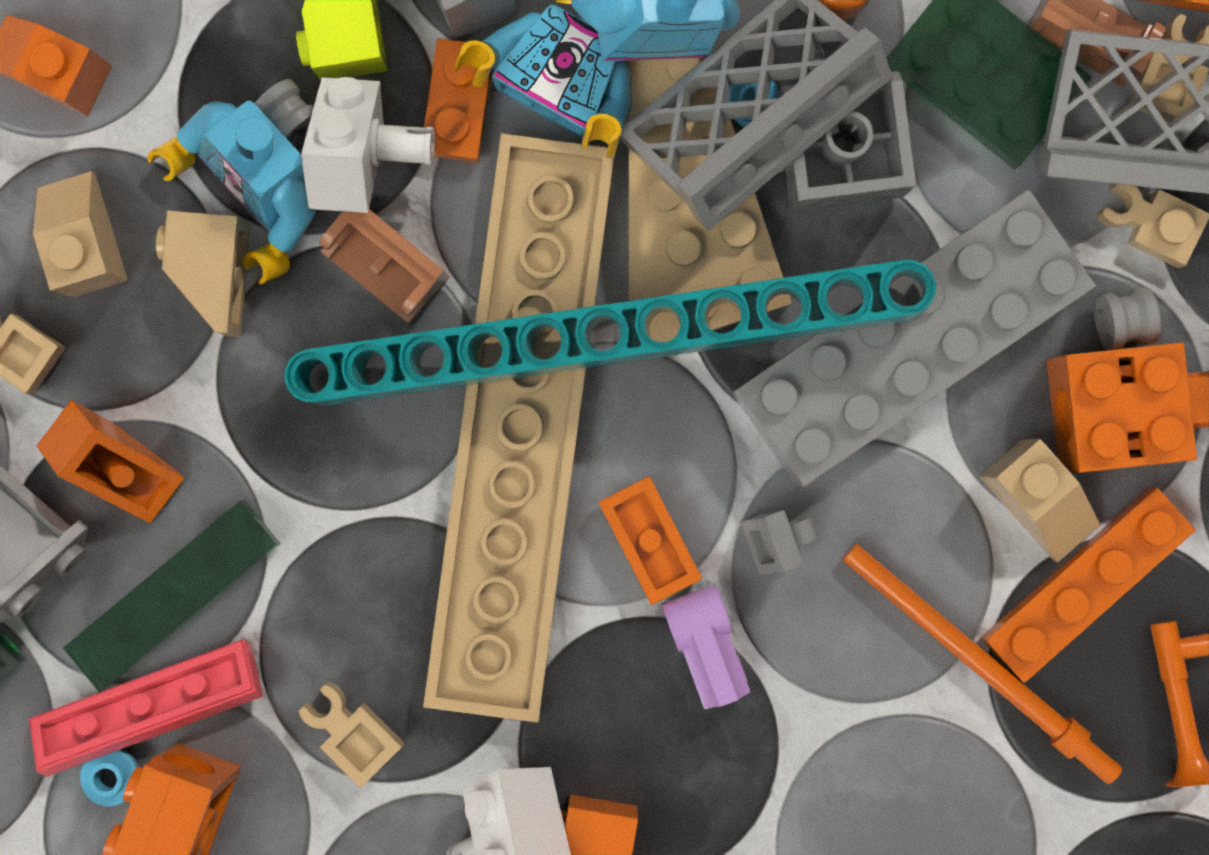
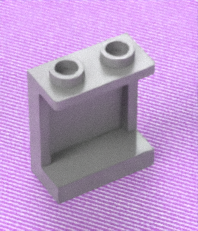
(32, 546)

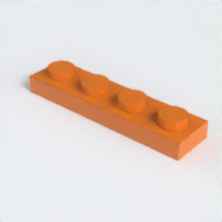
(1088, 584)

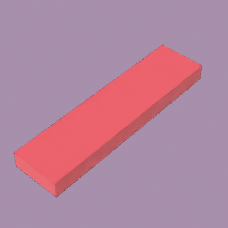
(144, 708)

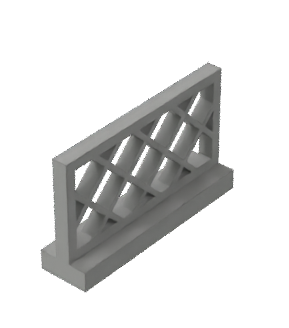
(779, 126)
(1120, 161)

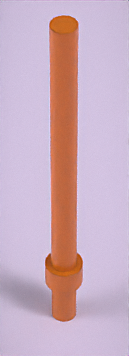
(1065, 734)

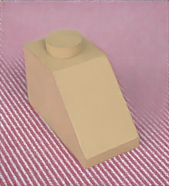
(76, 237)
(205, 263)
(1042, 497)

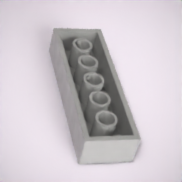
(862, 381)

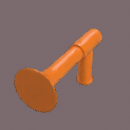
(1171, 654)

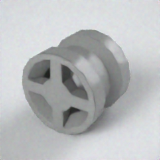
(287, 110)
(1127, 319)

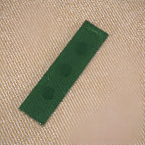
(171, 595)

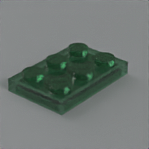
(983, 72)

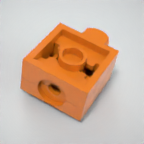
(1114, 408)
(174, 804)

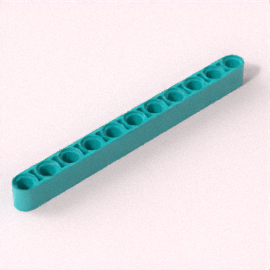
(575, 326)

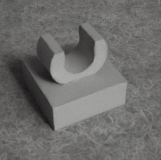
(776, 541)

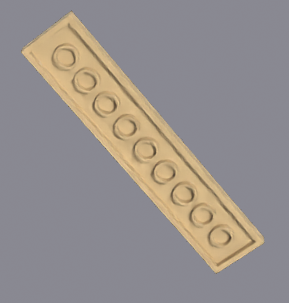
(518, 436)

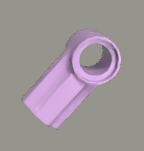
(702, 633)

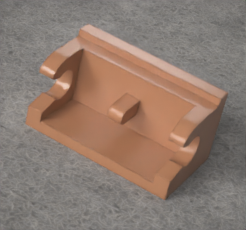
(1057, 16)
(383, 262)

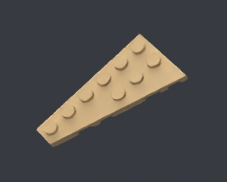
(665, 241)

